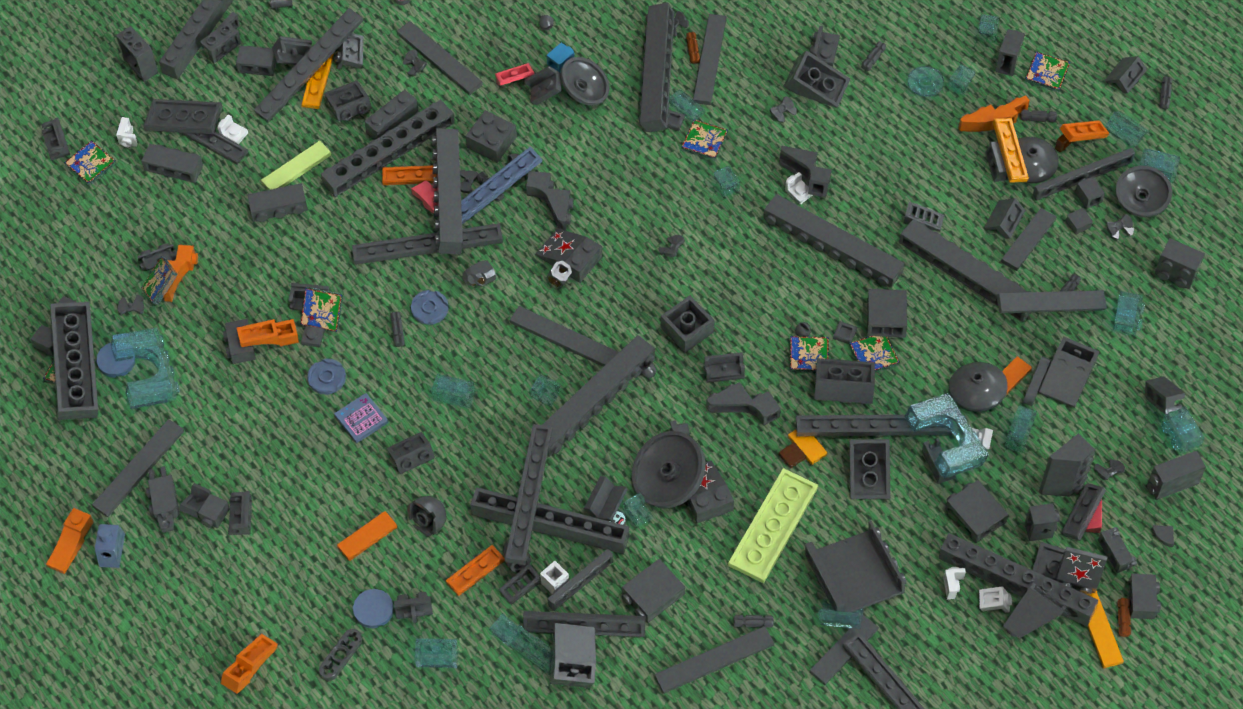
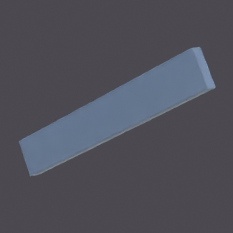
(499, 183)

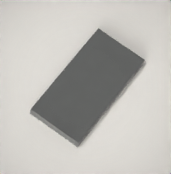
(183, 116)

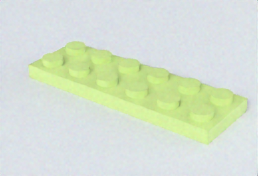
(773, 525)

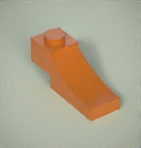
(184, 262)
(268, 332)
(70, 540)
(247, 663)

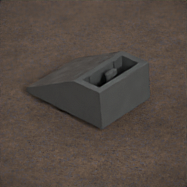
(1069, 372)
(573, 656)

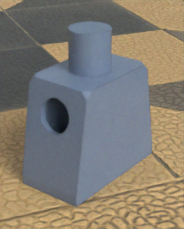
(109, 540)

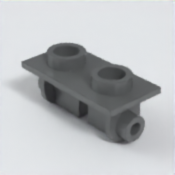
(150, 258)

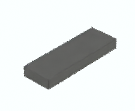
(1083, 511)

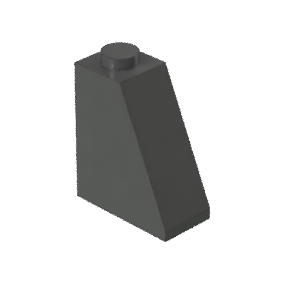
(1010, 52)
(1033, 611)

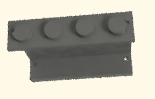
(856, 571)

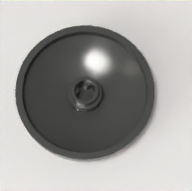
(668, 469)

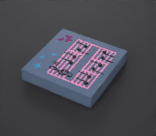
(361, 418)

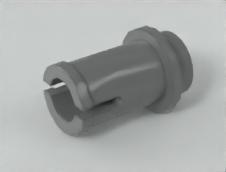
(280, 3)

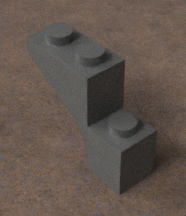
(805, 162)
(559, 201)
(736, 399)

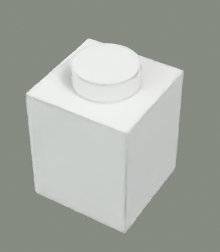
(554, 577)

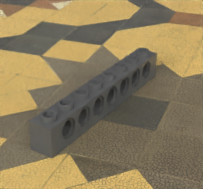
(399, 142)
(1015, 577)

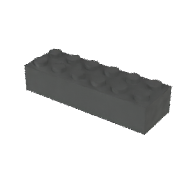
(73, 360)

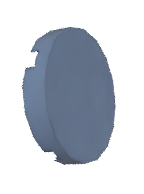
(434, 310)
(110, 367)
(326, 376)
(373, 608)

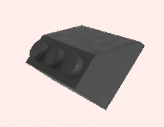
(844, 381)

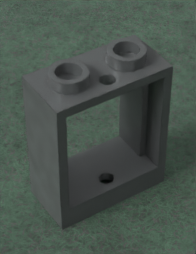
(137, 52)

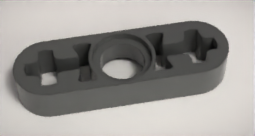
(1037, 381)
(327, 663)

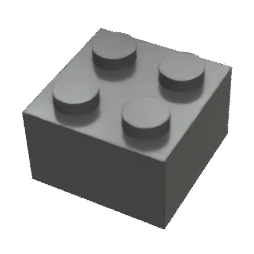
(491, 136)
(1179, 264)
(687, 323)

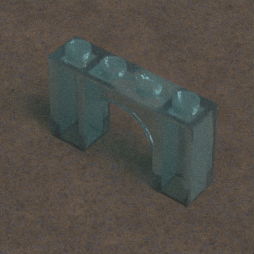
(149, 346)
(944, 412)

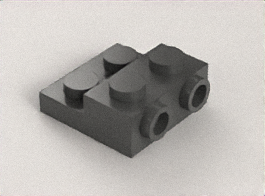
(348, 101)

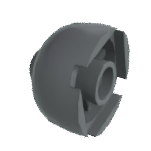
(425, 511)

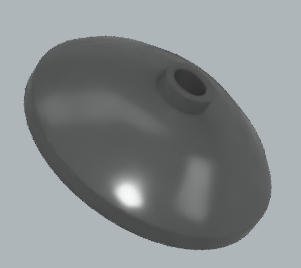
(584, 81)
(1042, 163)
(1146, 182)
(981, 393)

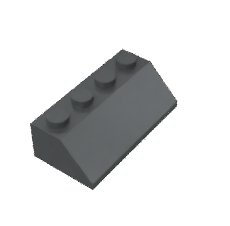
(1068, 468)

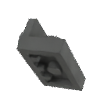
(221, 41)
(825, 46)
(350, 52)
(544, 84)
(411, 452)

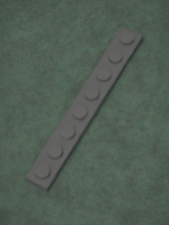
(308, 65)
(422, 244)
(860, 426)
(528, 495)

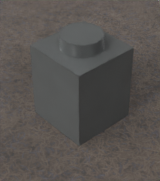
(1089, 192)
(213, 511)

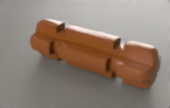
(693, 47)
(1124, 617)

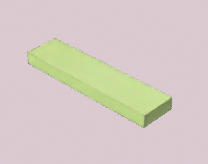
(297, 166)

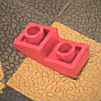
(425, 192)

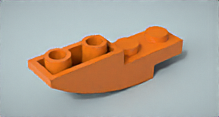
(983, 118)

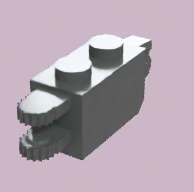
(163, 498)

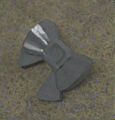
(680, 19)
(412, 57)
(786, 105)
(469, 177)
(1124, 223)
(675, 242)
(137, 306)
(1115, 467)

